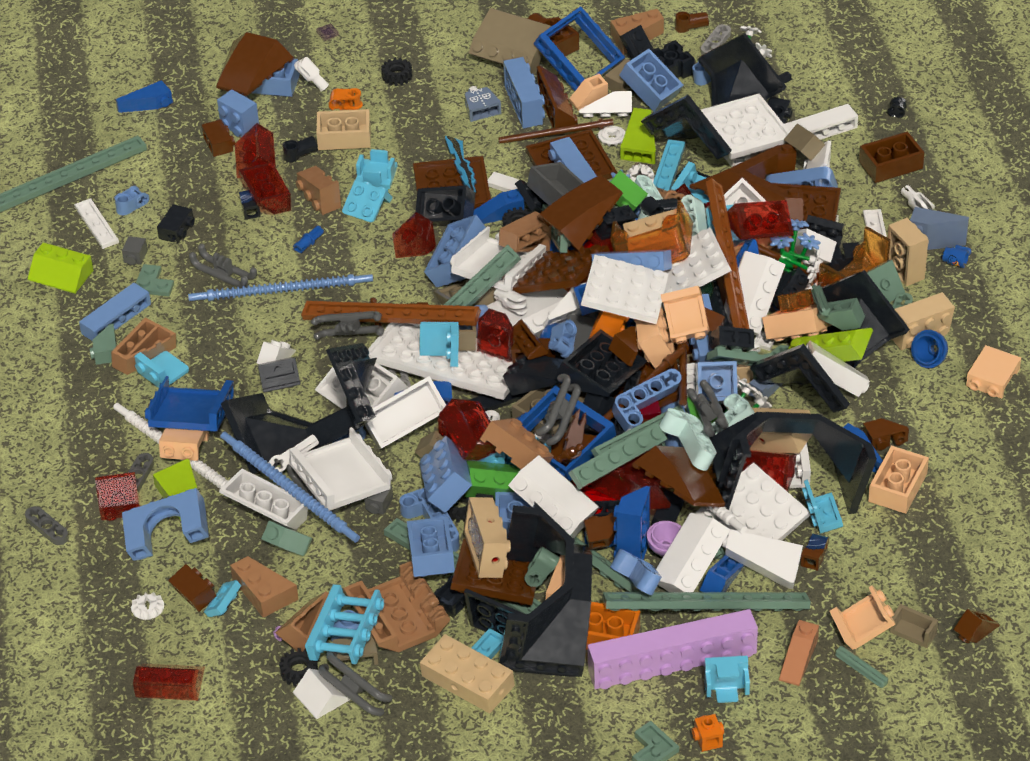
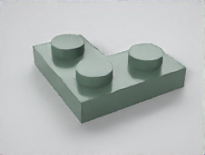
(149, 281)
(657, 744)

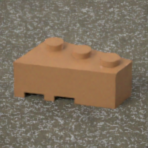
(651, 22)
(319, 189)
(525, 234)
(145, 338)
(515, 441)
(263, 586)
(299, 626)

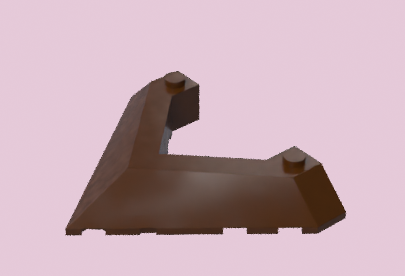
(774, 160)

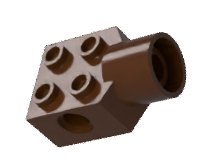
(566, 40)

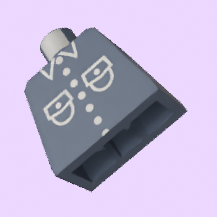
(481, 103)

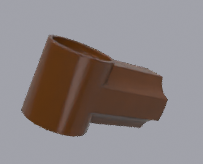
(686, 21)

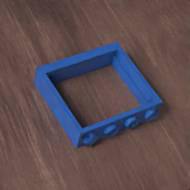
(593, 31)
(593, 419)

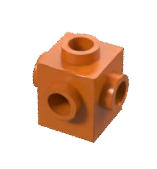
(708, 732)

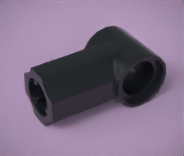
(293, 150)
(652, 206)

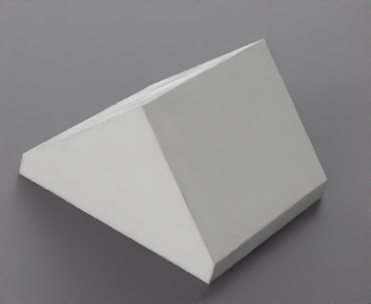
(318, 694)

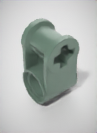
(540, 567)

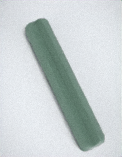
(820, 300)
(861, 666)

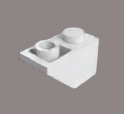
(274, 351)

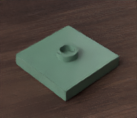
(887, 279)

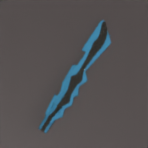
(467, 175)

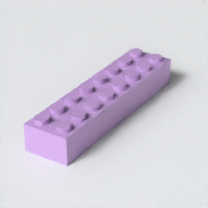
(671, 649)

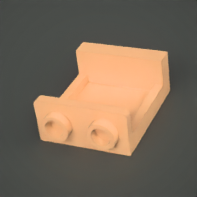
(685, 314)
(992, 371)
(181, 443)
(864, 619)

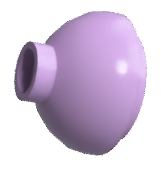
(661, 535)

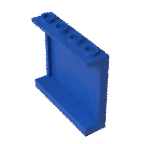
(188, 407)

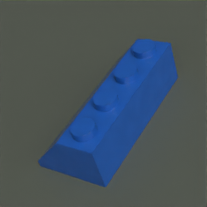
(633, 522)

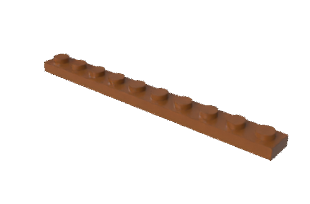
(724, 237)
(397, 312)

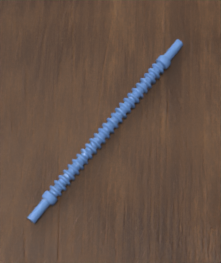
(211, 294)
(289, 486)

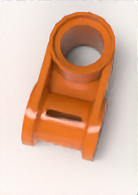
(344, 99)

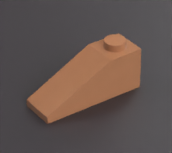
(799, 652)

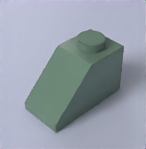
(844, 314)
(103, 345)
(286, 538)

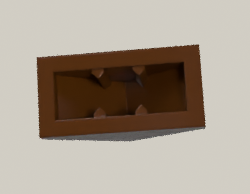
(625, 345)

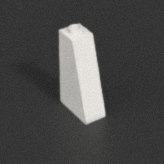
(839, 371)
(765, 555)

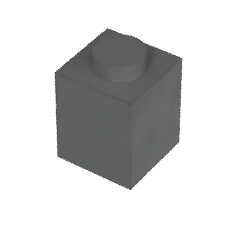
(134, 250)
(379, 502)

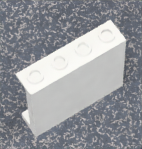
(483, 249)
(341, 471)

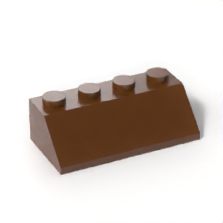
(556, 101)

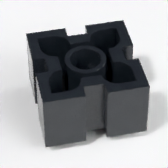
(676, 60)

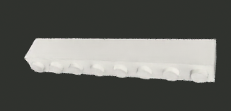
(821, 124)

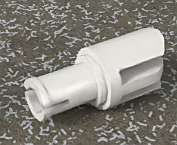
(310, 72)
(916, 199)
(512, 301)

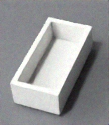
(405, 412)

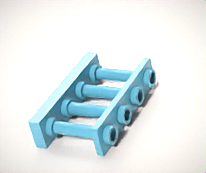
(331, 613)

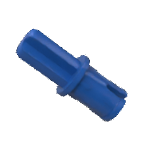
(308, 239)

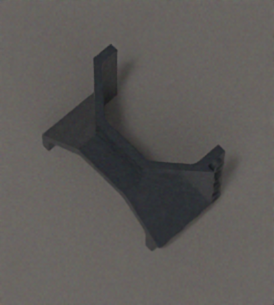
(735, 73)
(801, 367)
(274, 432)
(851, 454)
(556, 632)

